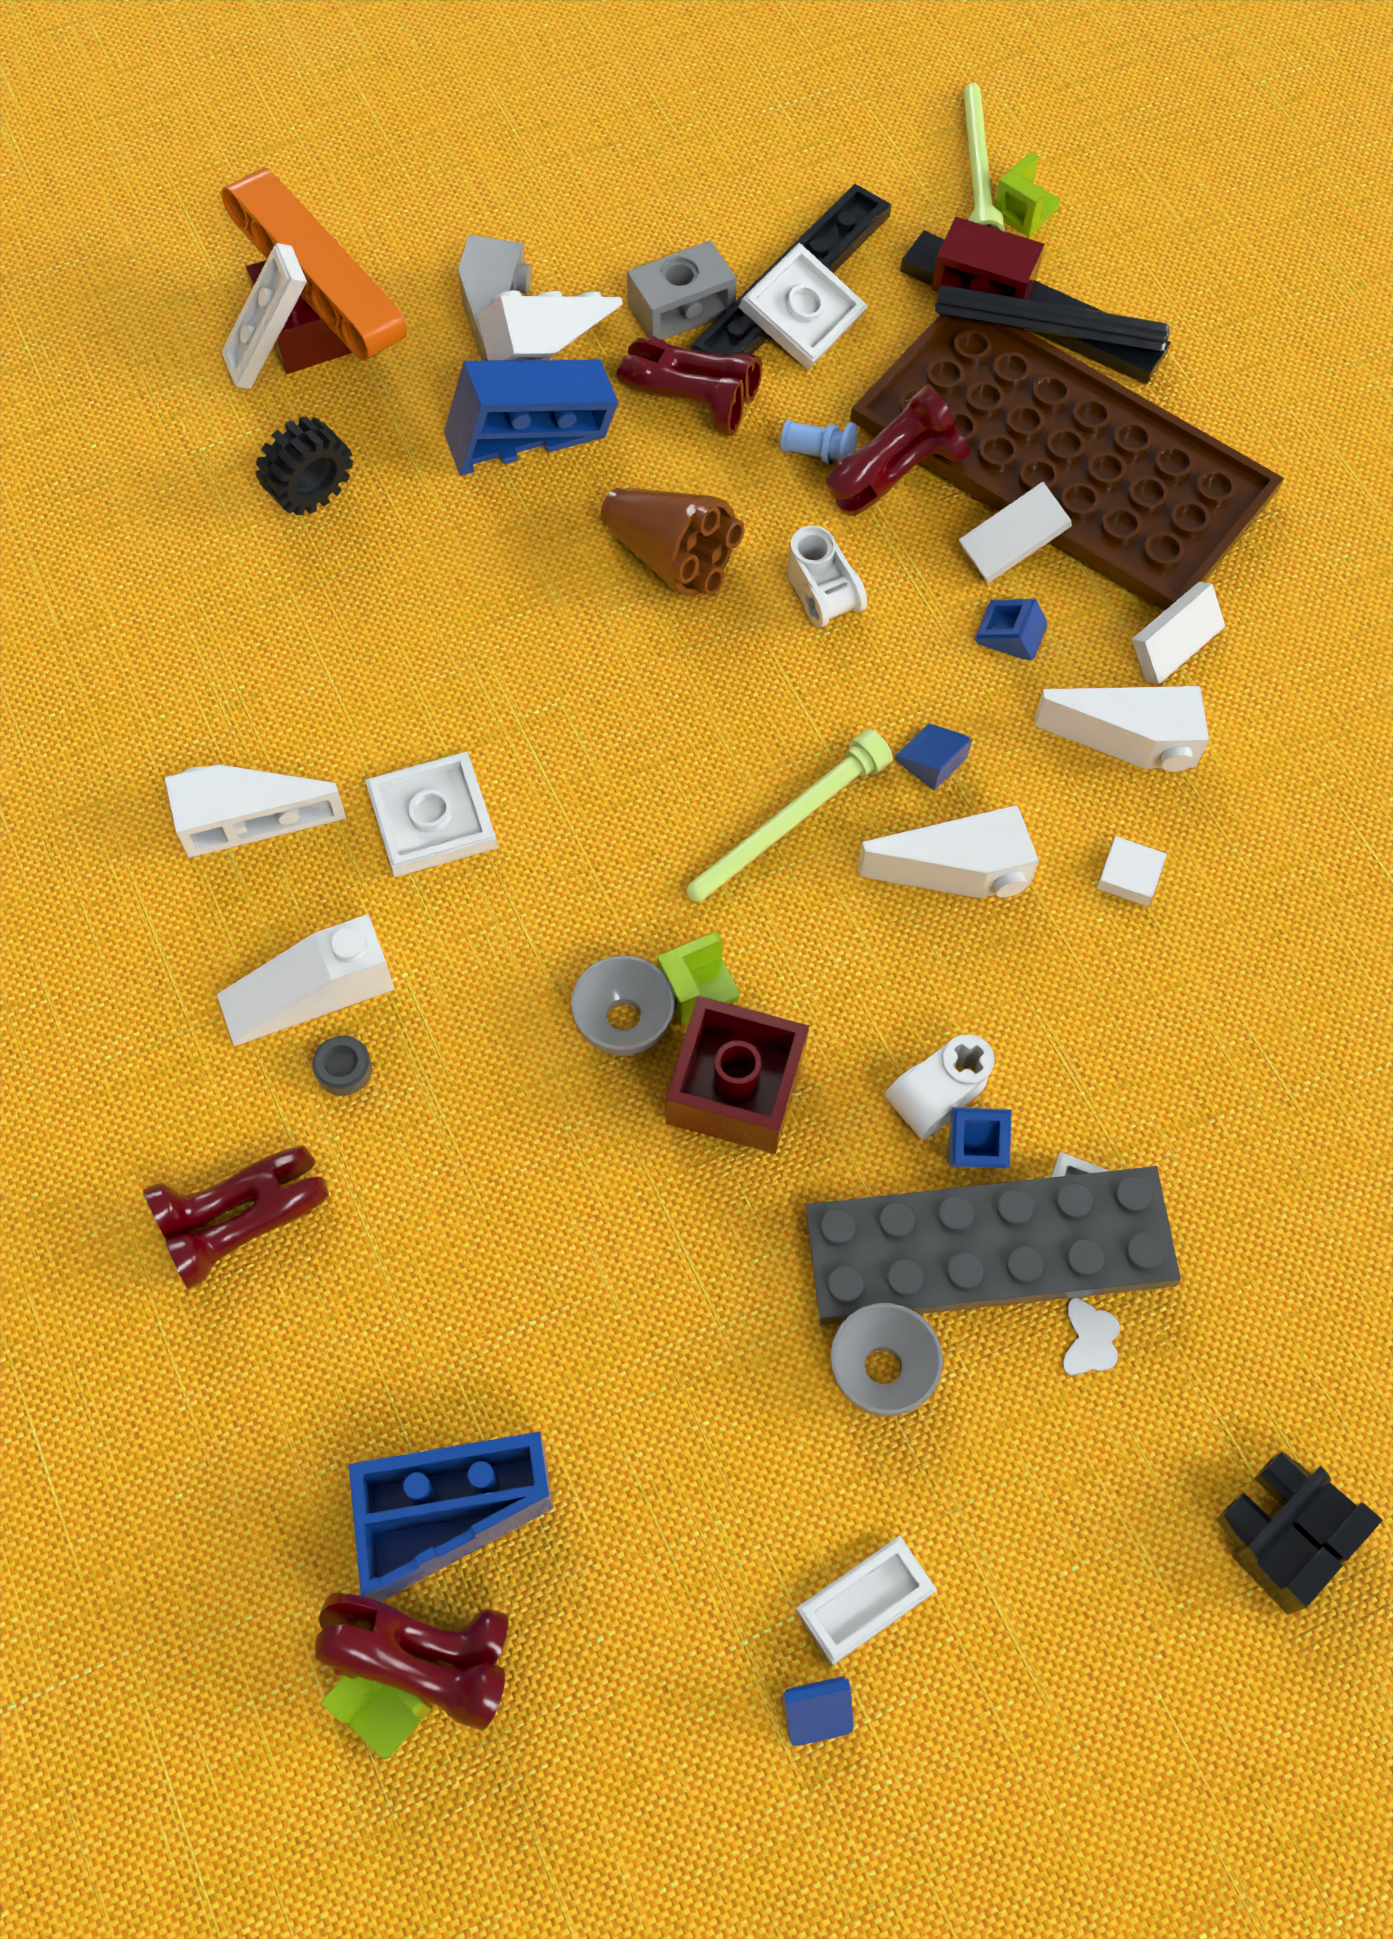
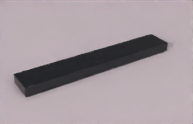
(829, 239)
(1134, 362)

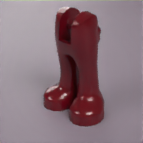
(699, 376)
(917, 433)
(259, 1183)
(427, 1661)

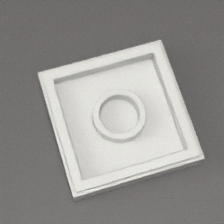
(803, 306)
(431, 814)

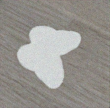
(1095, 1339)

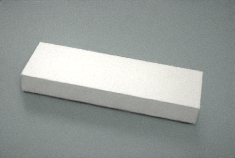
(263, 315)

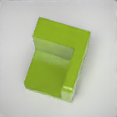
(1022, 201)
(697, 971)
(376, 1712)

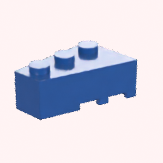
(524, 406)
(442, 1505)

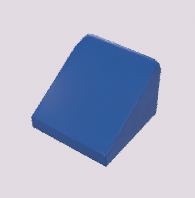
(1013, 627)
(934, 754)
(979, 1137)
(818, 1711)

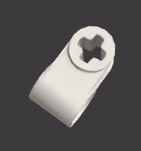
(824, 584)
(932, 1088)

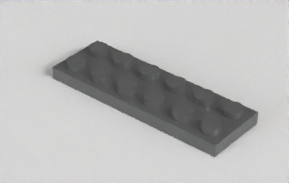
(993, 1244)

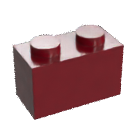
(987, 260)

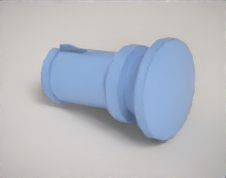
(818, 441)

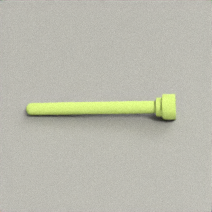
(984, 210)
(866, 755)

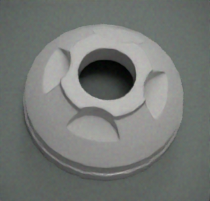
(623, 982)
(890, 1330)

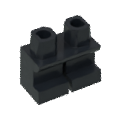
(1304, 1535)

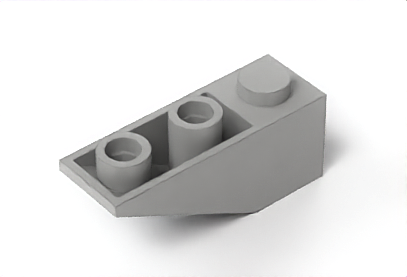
(487, 270)

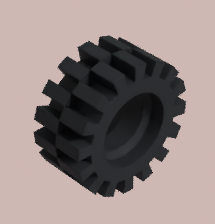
(304, 465)

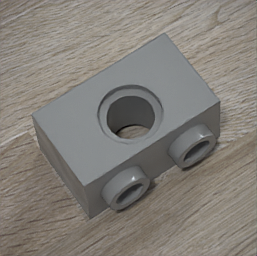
(681, 291)

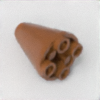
(676, 535)

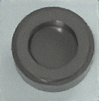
(342, 1065)

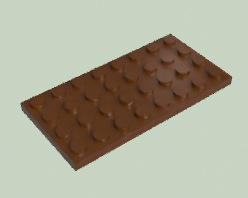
(1141, 486)

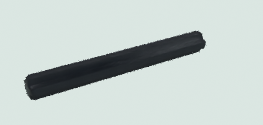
(1051, 318)

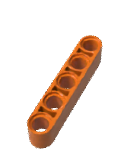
(335, 282)

